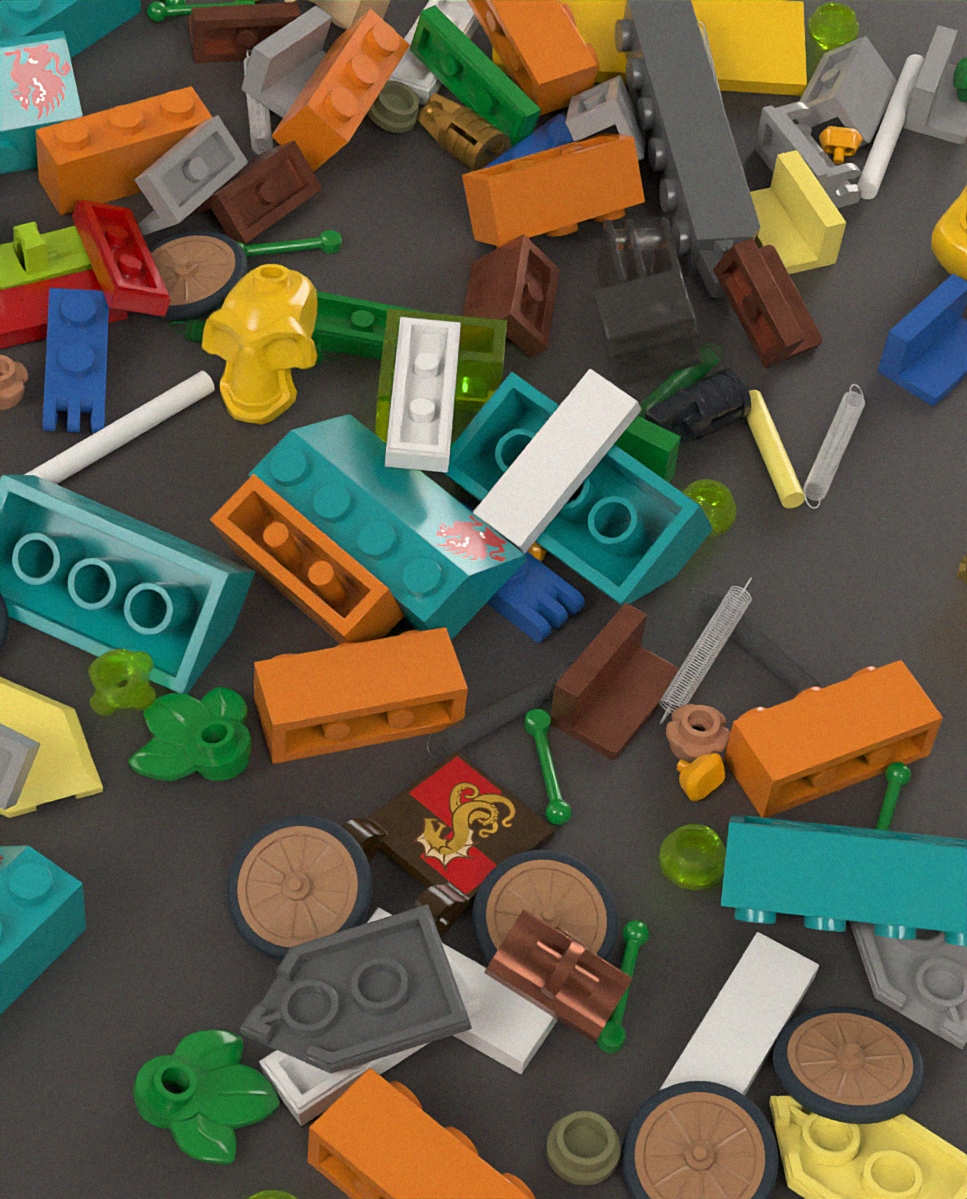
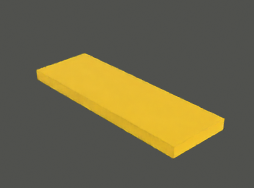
(752, 42)

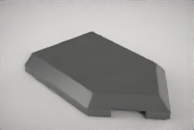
(361, 994)

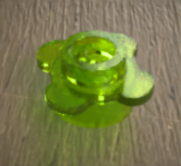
(119, 666)

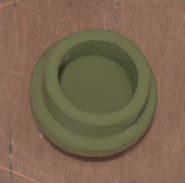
(395, 107)
(583, 1148)

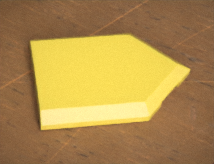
(63, 759)
(865, 1160)

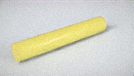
(774, 453)

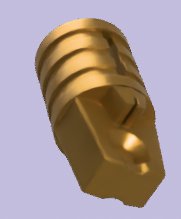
(457, 127)

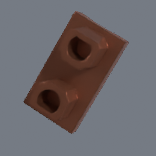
(558, 975)

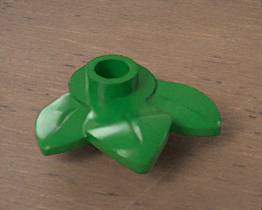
(195, 737)
(213, 1096)

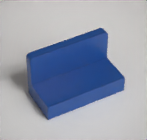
(930, 344)

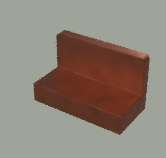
(230, 31)
(262, 192)
(518, 287)
(767, 302)
(612, 686)

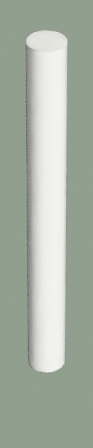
(890, 129)
(125, 429)

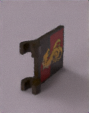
(451, 834)

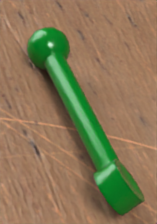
(158, 11)
(329, 242)
(537, 725)
(897, 775)
(613, 1034)

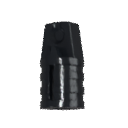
(709, 402)

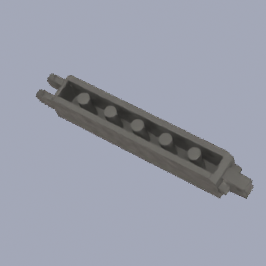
(686, 134)

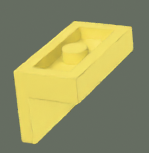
(798, 216)

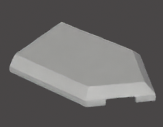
(918, 978)

